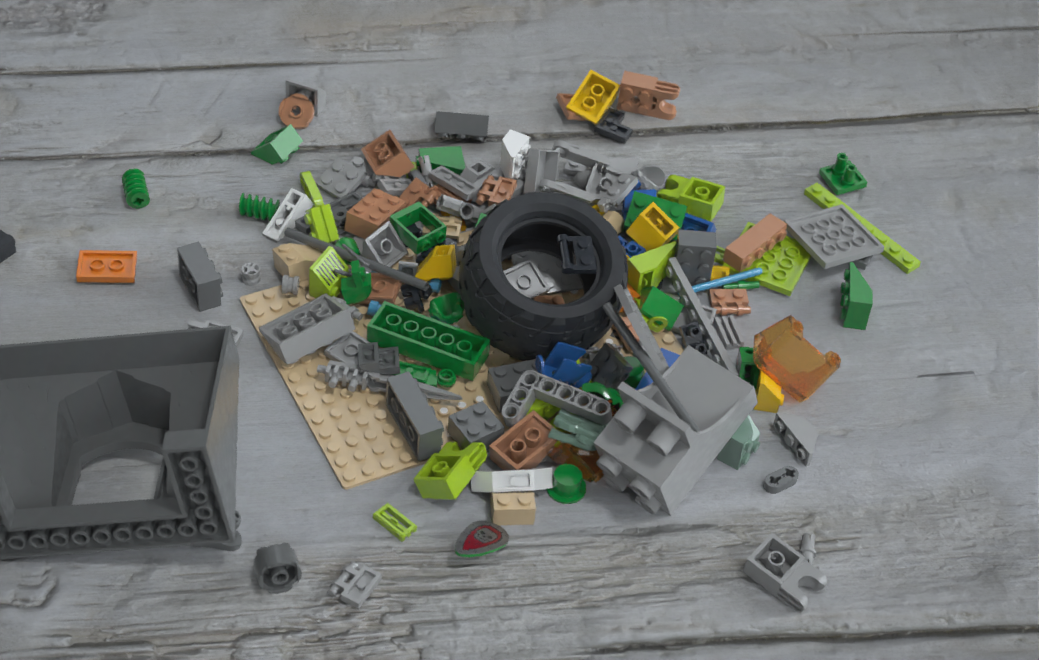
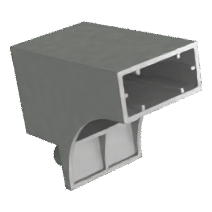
(657, 450)

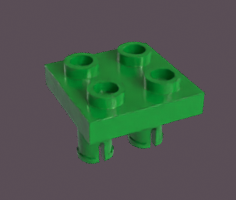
(843, 176)

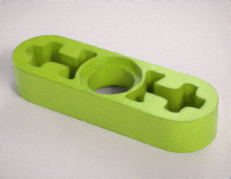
(311, 189)

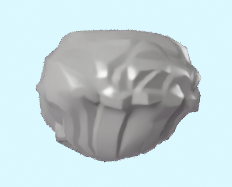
(650, 177)

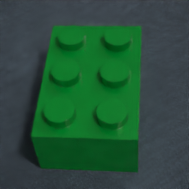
(641, 201)

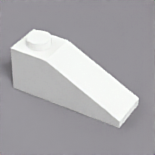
(291, 209)

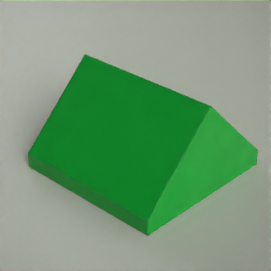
(657, 303)

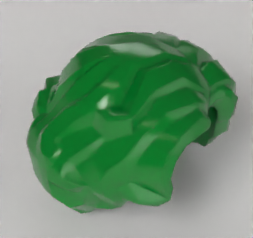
(447, 308)

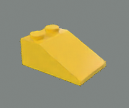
(593, 97)

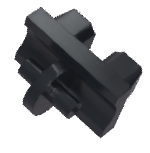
(415, 300)
(693, 337)

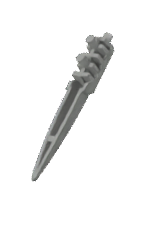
(376, 382)

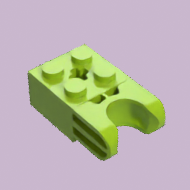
(700, 196)
(450, 470)

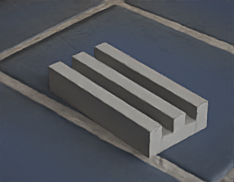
(729, 322)

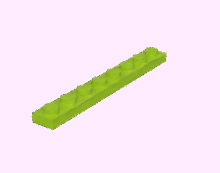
(891, 251)

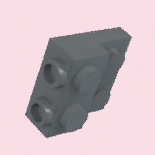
(609, 367)

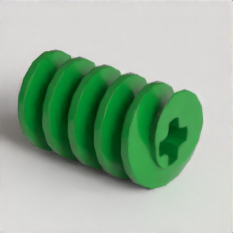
(135, 188)
(257, 207)

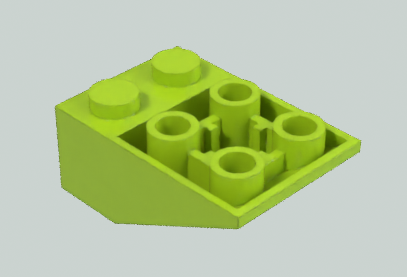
(649, 267)

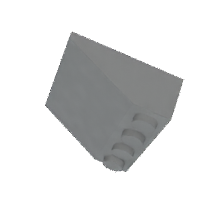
(307, 328)

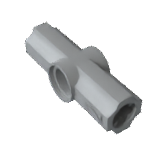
(454, 207)

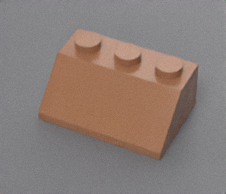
(387, 156)

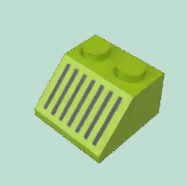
(322, 275)

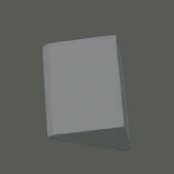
(384, 246)

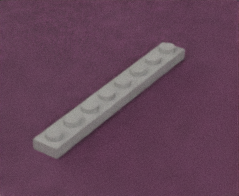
(698, 314)

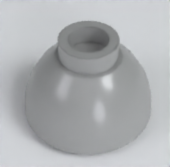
(582, 177)

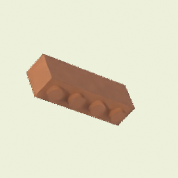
(755, 242)

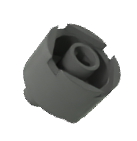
(277, 568)

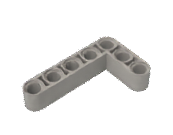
(553, 397)

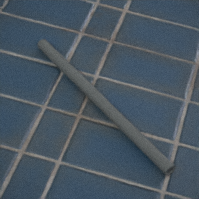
(375, 266)
(649, 366)

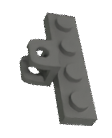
(339, 210)

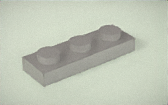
(454, 183)

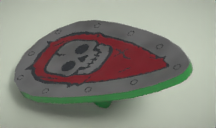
(481, 539)

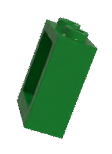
(411, 215)

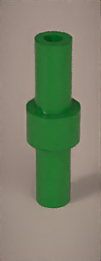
(742, 285)

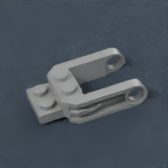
(600, 179)

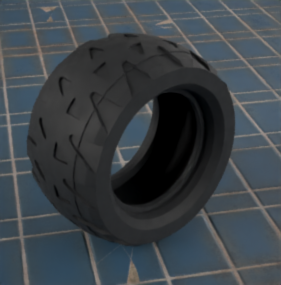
(520, 323)

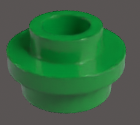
(446, 378)

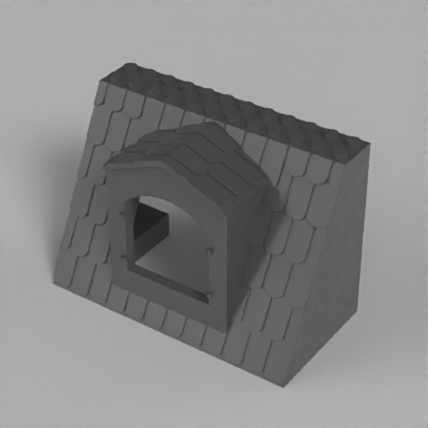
(109, 395)

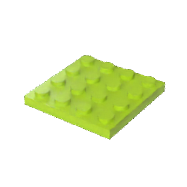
(780, 265)

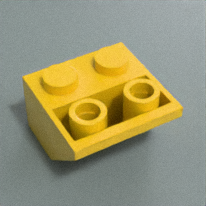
(652, 228)
(438, 264)

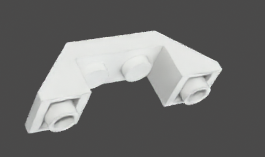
(512, 480)

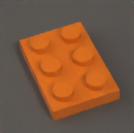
(106, 266)

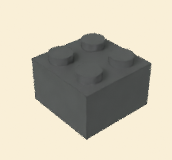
(475, 425)

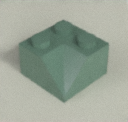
(741, 445)

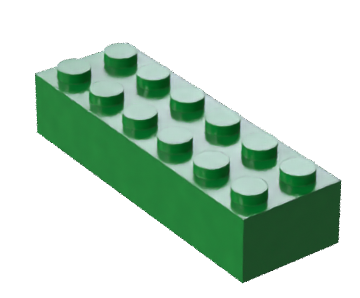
(428, 340)

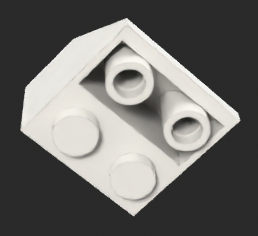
(514, 154)

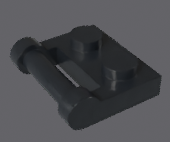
(582, 254)

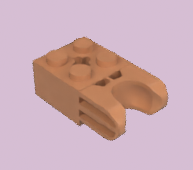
(647, 96)

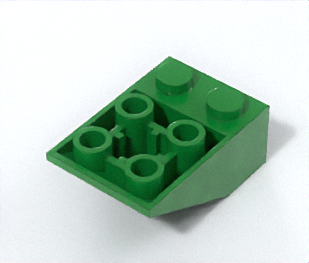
(856, 299)

